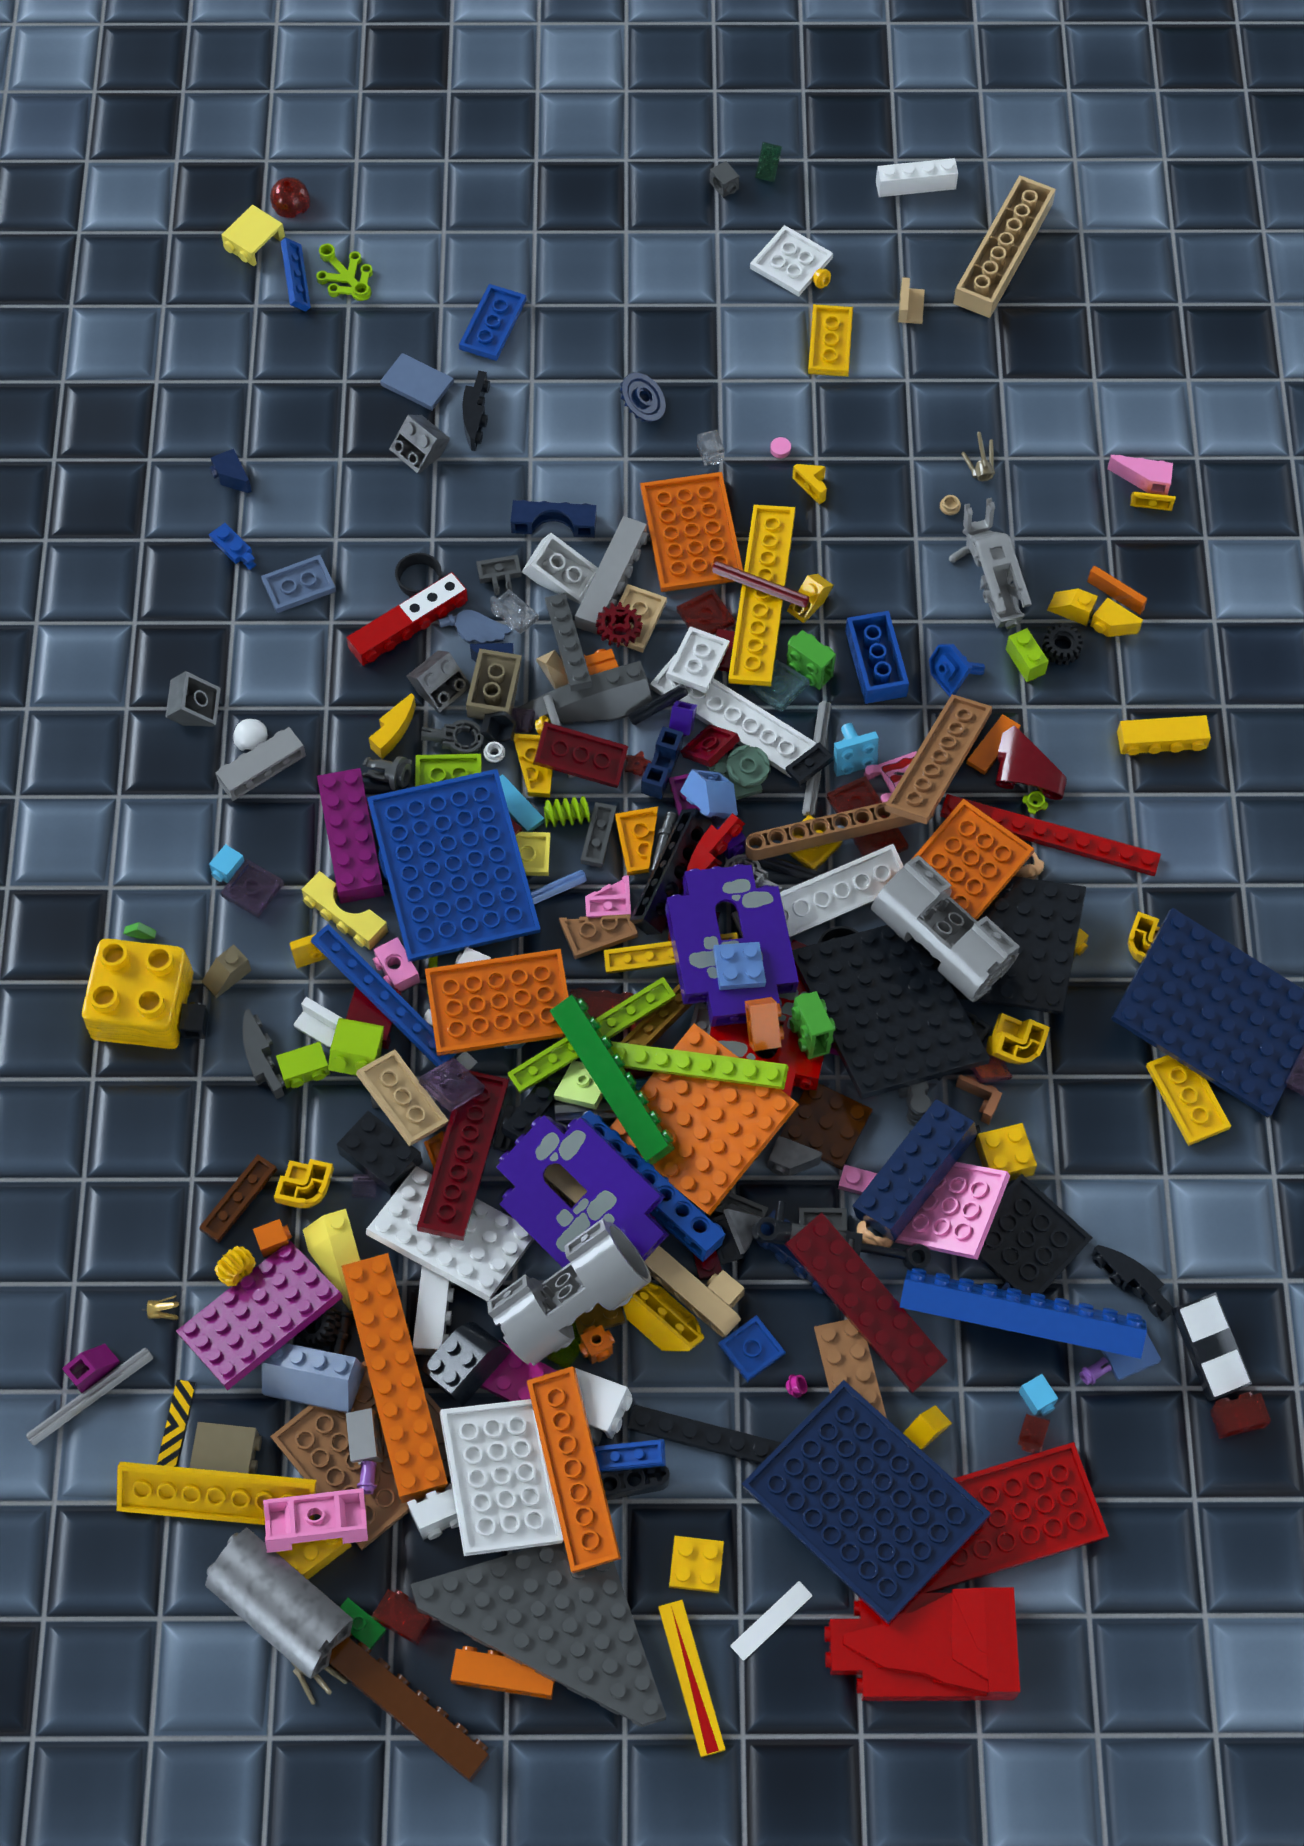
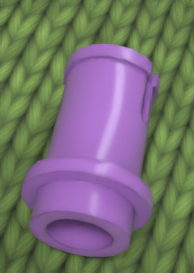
(1094, 1371)
(367, 1477)

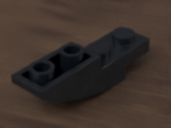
(474, 410)
(1127, 1272)

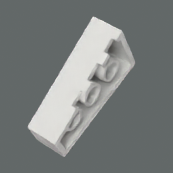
(434, 1513)

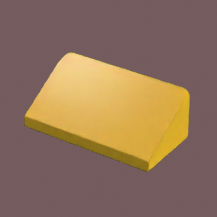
(1152, 501)

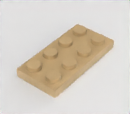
(402, 1097)

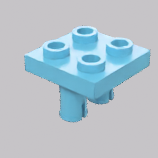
(855, 751)

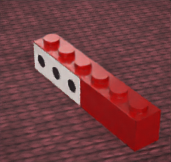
(407, 619)

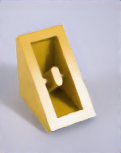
(927, 1427)

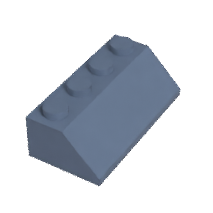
(312, 1377)

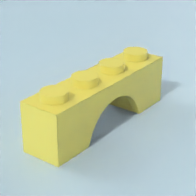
(364, 927)

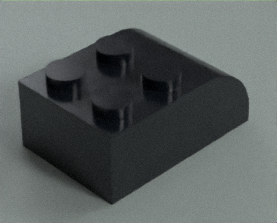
(465, 1361)

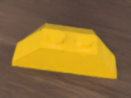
(663, 1319)

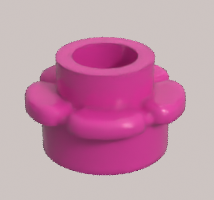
(796, 1385)

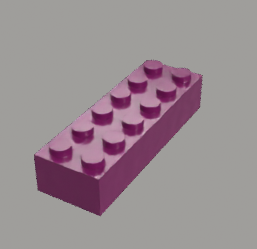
(350, 836)

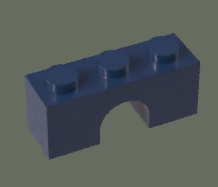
(665, 757)

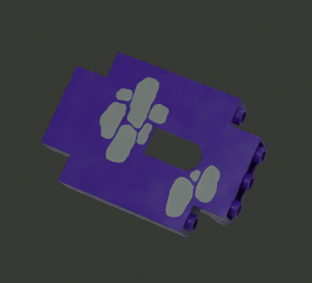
(696, 931)
(612, 1186)

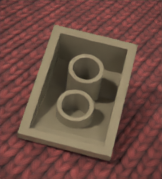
(493, 683)

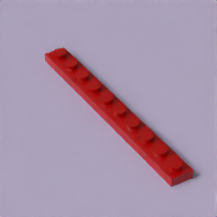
(1066, 838)

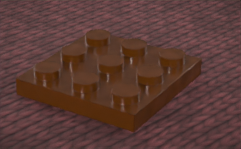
(827, 1124)

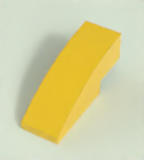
(393, 727)

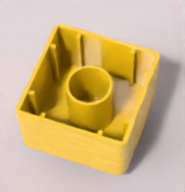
(137, 993)

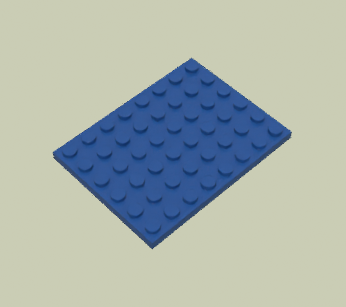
(453, 865)

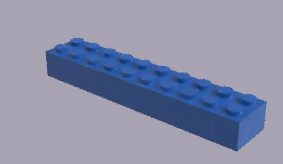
(1024, 1313)

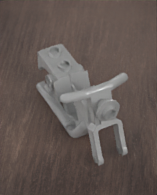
(1000, 566)

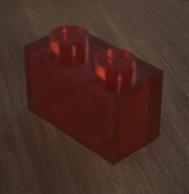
(1240, 1415)
(402, 1616)

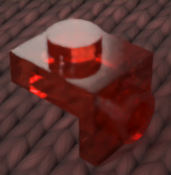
(1033, 1433)

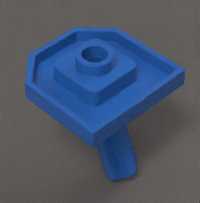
(951, 668)

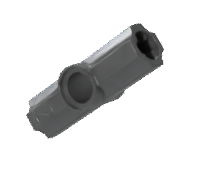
(567, 1112)

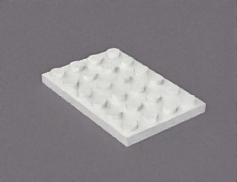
(476, 1264)
(499, 1478)

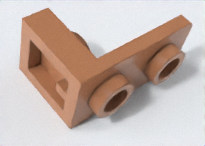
(987, 1092)

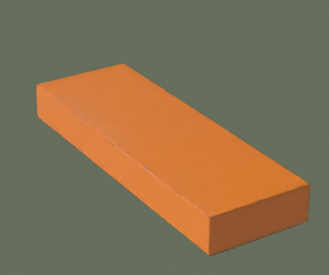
(1117, 590)
(987, 750)

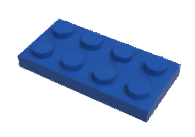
(492, 322)

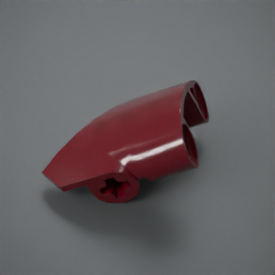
(1027, 765)

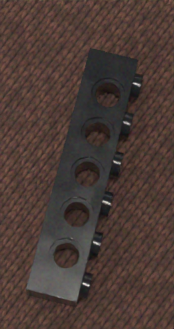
(669, 871)

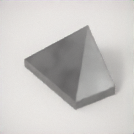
(741, 1225)

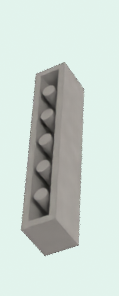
(612, 572)

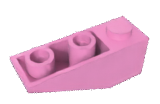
(1145, 474)

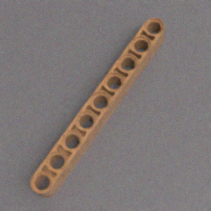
(828, 825)

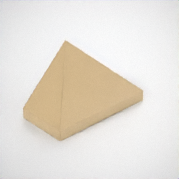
(553, 669)

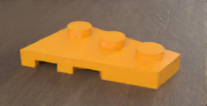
(636, 838)

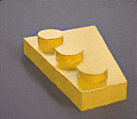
(536, 778)

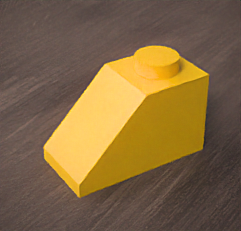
(1073, 605)
(1115, 620)

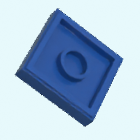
(752, 1348)

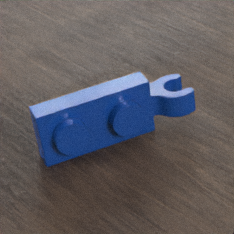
(232, 545)

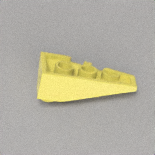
(331, 1246)

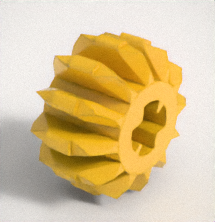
(235, 1266)

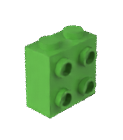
(811, 658)
(812, 1025)

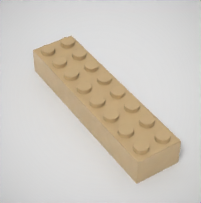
(1004, 246)

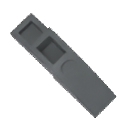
(258, 1054)

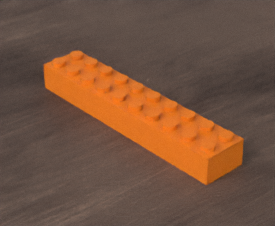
(395, 1378)

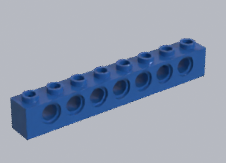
(666, 1212)

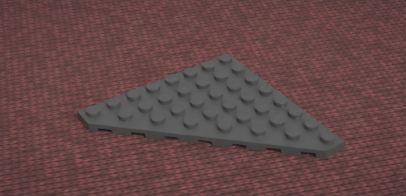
(553, 1622)

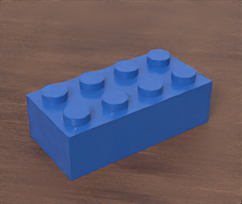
(877, 657)

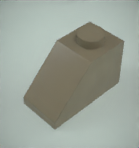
(226, 971)

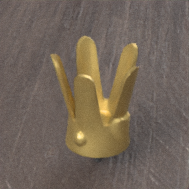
(154, 1308)

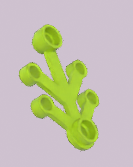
(327, 254)

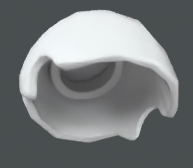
(249, 734)

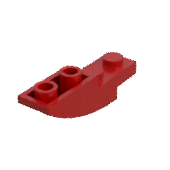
(714, 843)

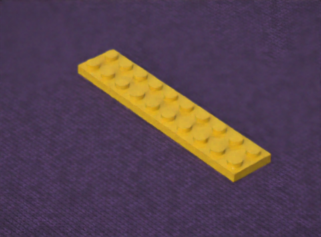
(759, 612)

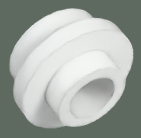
(494, 747)

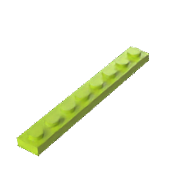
(611, 1023)
(702, 1065)

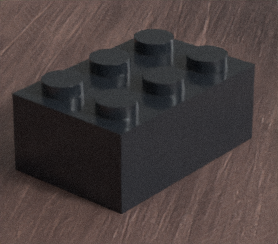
(379, 1152)

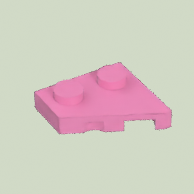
(609, 900)

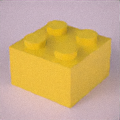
(1007, 1151)

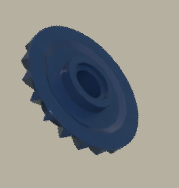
(643, 397)

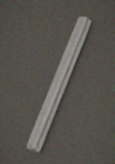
(820, 735)
(89, 1396)

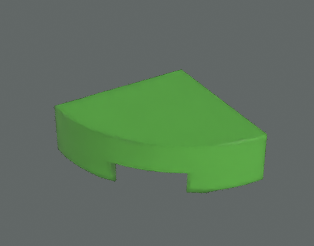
(140, 931)

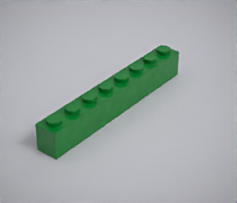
(612, 1080)

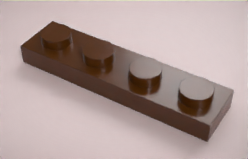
(238, 1198)

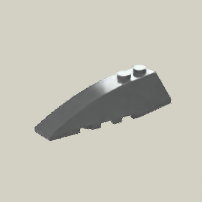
(611, 697)

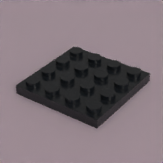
(1030, 1239)

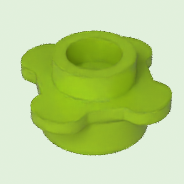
(1039, 798)

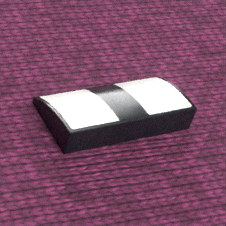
(1211, 1346)

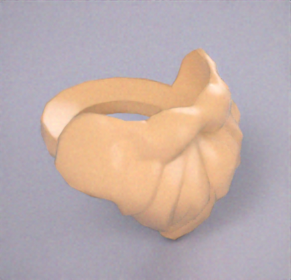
(1031, 871)
(870, 1238)

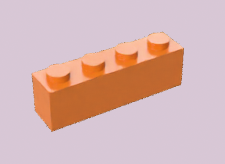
(498, 1674)

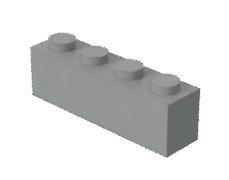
(260, 763)

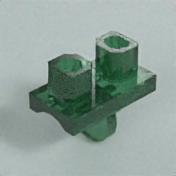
(768, 161)

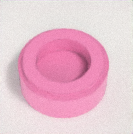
(780, 447)

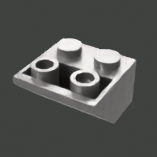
(419, 442)
(439, 680)

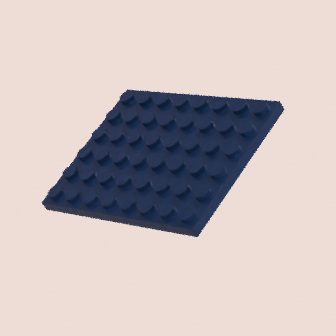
(1216, 1012)
(866, 1501)

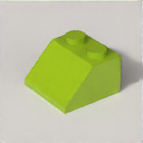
(354, 1046)

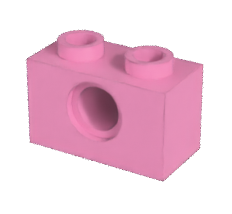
(391, 954)

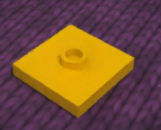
(305, 952)

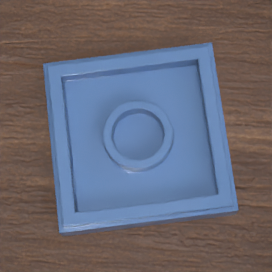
(1125, 1366)

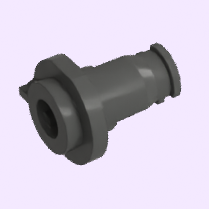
(396, 773)

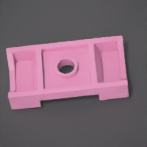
(289, 1522)

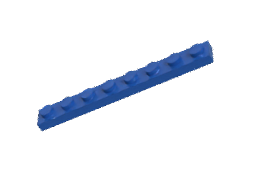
(379, 992)

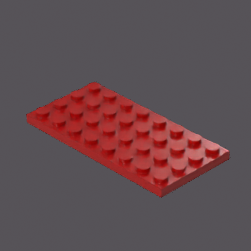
(1036, 1511)

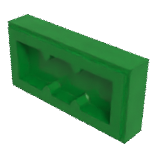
(364, 1626)

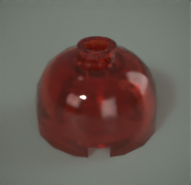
(289, 197)

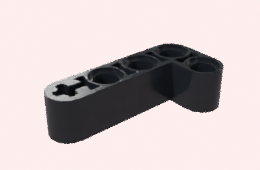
(625, 1490)

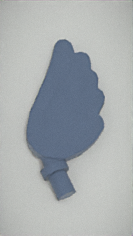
(476, 627)

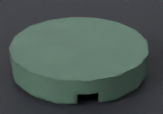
(747, 766)

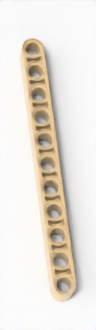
(661, 1266)

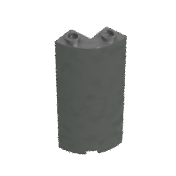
(278, 1602)

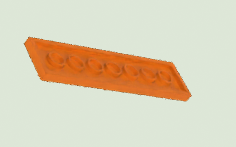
(573, 1470)

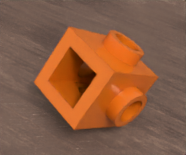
(600, 1351)

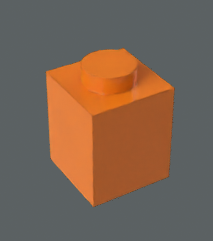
(272, 1237)

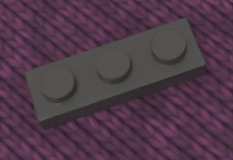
(598, 834)

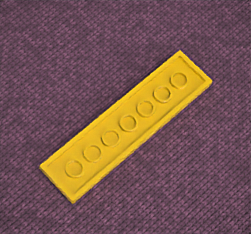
(202, 1492)

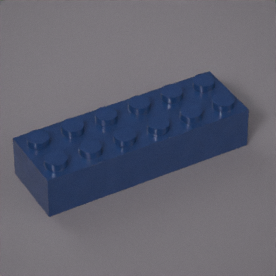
(915, 1170)

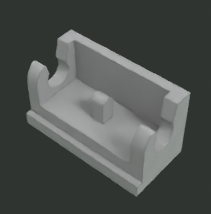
(364, 1436)

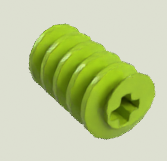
(566, 811)

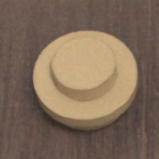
(950, 505)

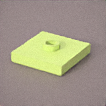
(578, 1087)

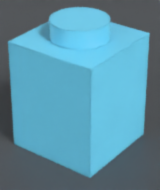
(226, 864)
(1038, 1395)

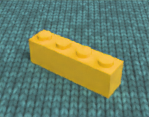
(1163, 735)

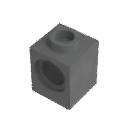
(724, 179)

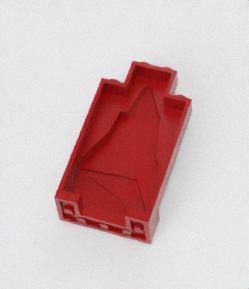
(933, 1650)

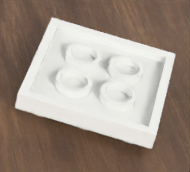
(791, 260)

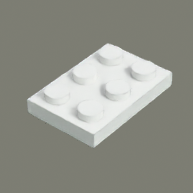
(697, 659)

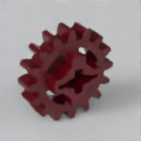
(618, 624)

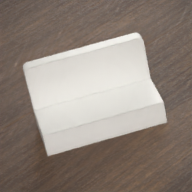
(317, 1022)

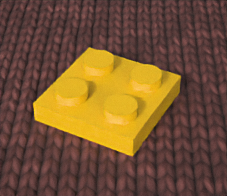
(696, 1564)

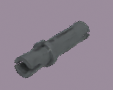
(664, 833)

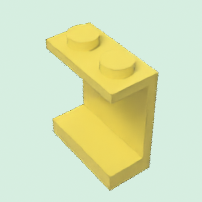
(251, 233)

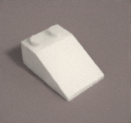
(560, 568)

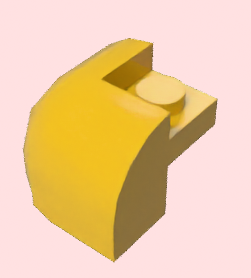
(1142, 935)
(1016, 1039)
(304, 1184)

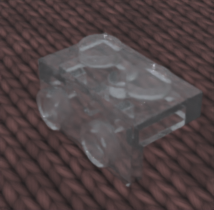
(513, 611)

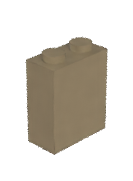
(225, 1448)

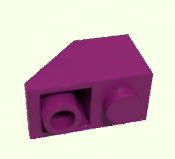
(90, 1366)

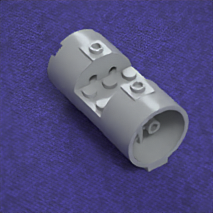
(920, 907)
(541, 1315)

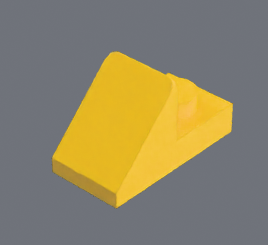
(810, 478)

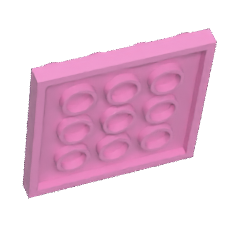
(958, 1211)

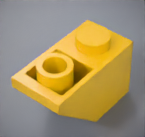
(818, 590)

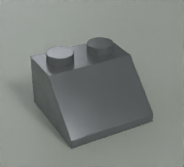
(192, 701)

